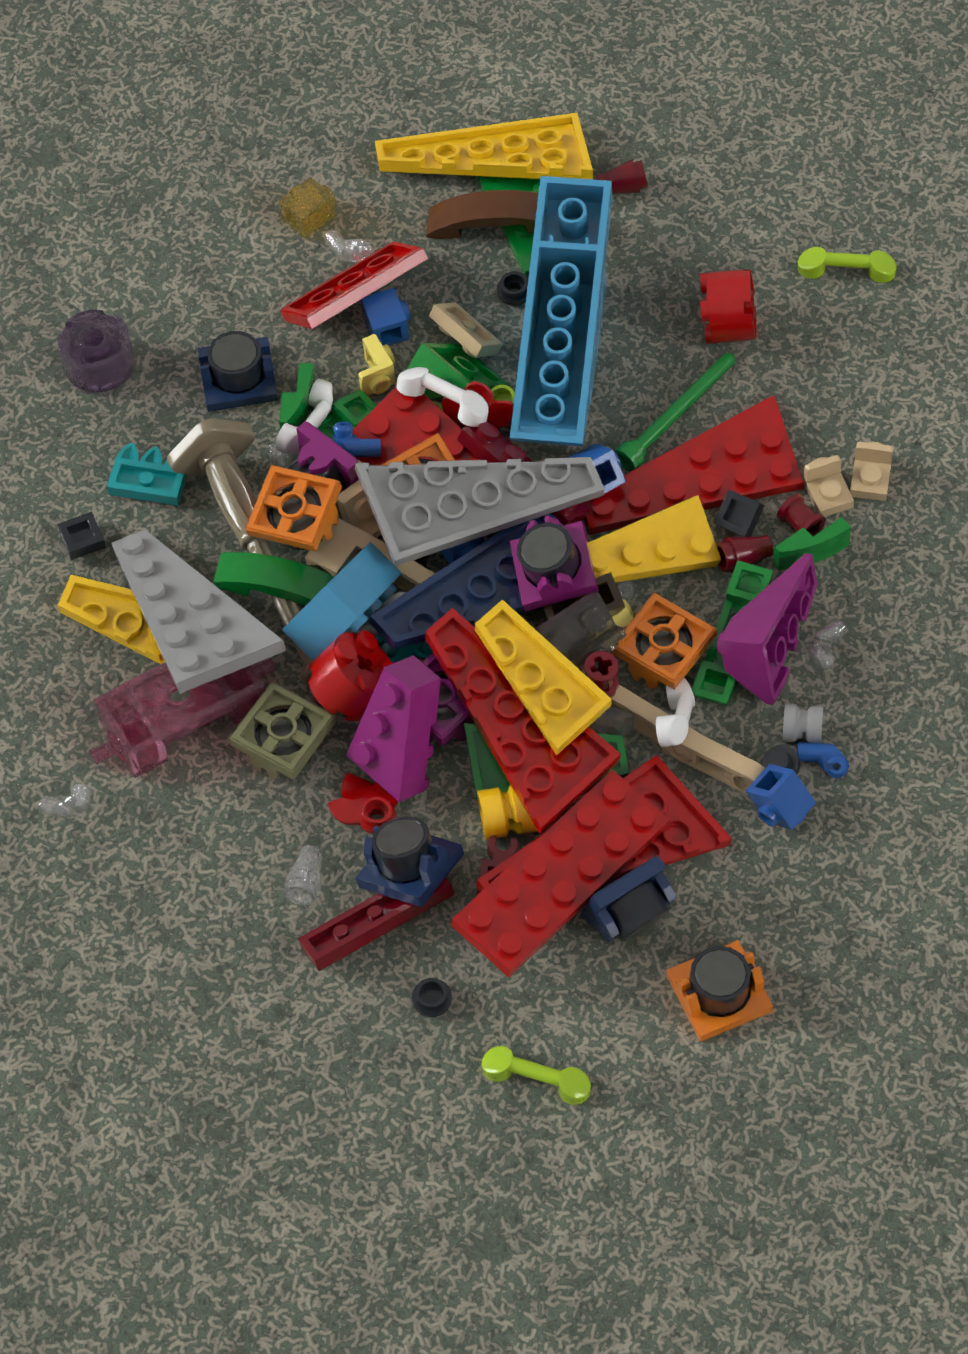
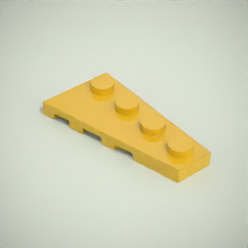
(657, 545)
(110, 612)
(545, 681)

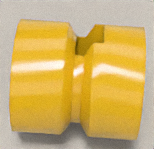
(502, 813)

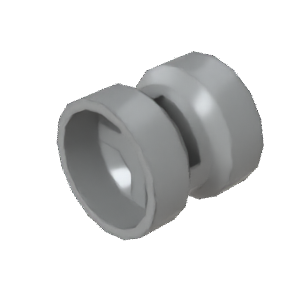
(802, 723)

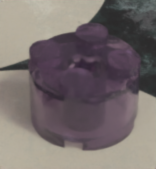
(96, 351)

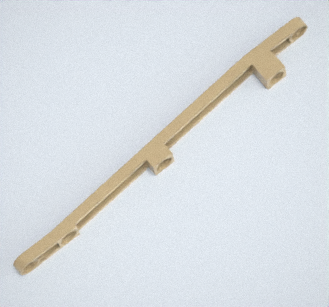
(694, 750)

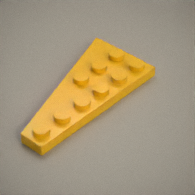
(510, 149)

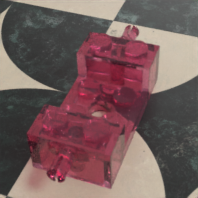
(145, 720)

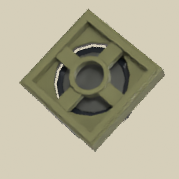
(285, 736)

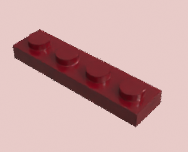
(492, 446)
(363, 925)

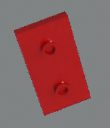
(353, 284)

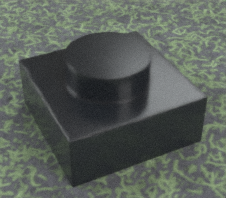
(738, 514)
(81, 535)

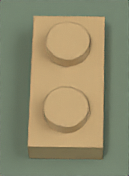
(465, 329)

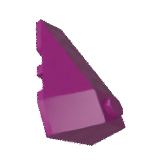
(766, 629)

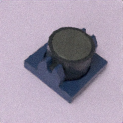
(237, 365)
(409, 858)
(631, 902)

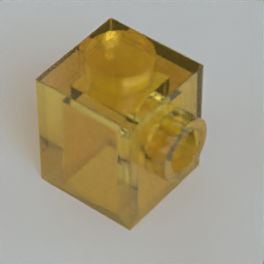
(308, 207)

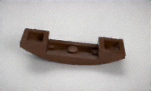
(482, 210)

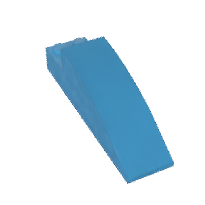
(562, 311)

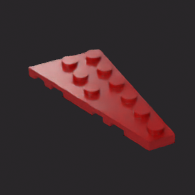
(404, 423)
(740, 455)
(540, 778)
(690, 827)

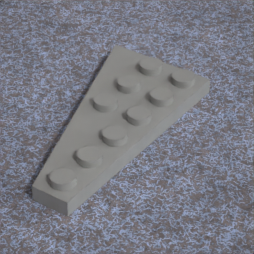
(458, 501)
(191, 619)

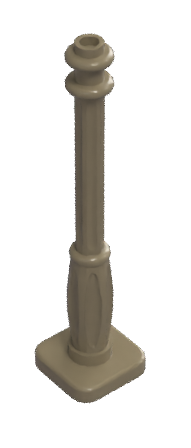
(212, 452)

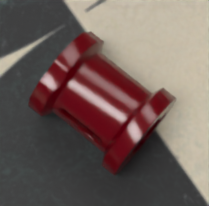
(800, 515)
(605, 673)

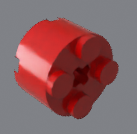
(728, 306)
(348, 673)

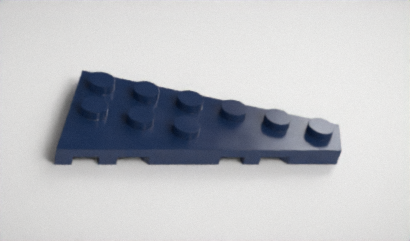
(467, 585)

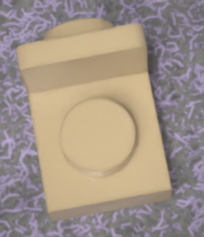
(871, 471)
(827, 486)
(356, 509)

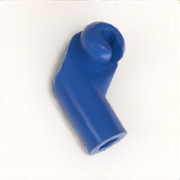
(352, 444)
(826, 756)

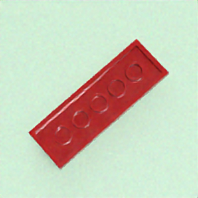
(560, 873)

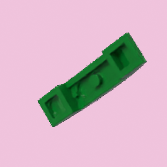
(270, 575)
(712, 680)

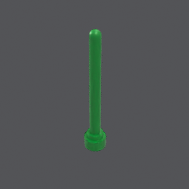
(632, 453)

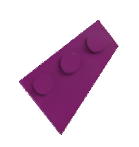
(396, 728)

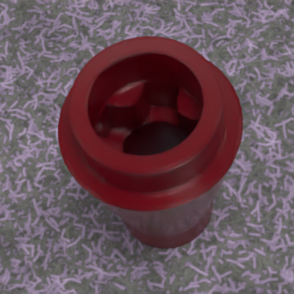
(626, 177)
(743, 549)

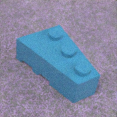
(344, 601)

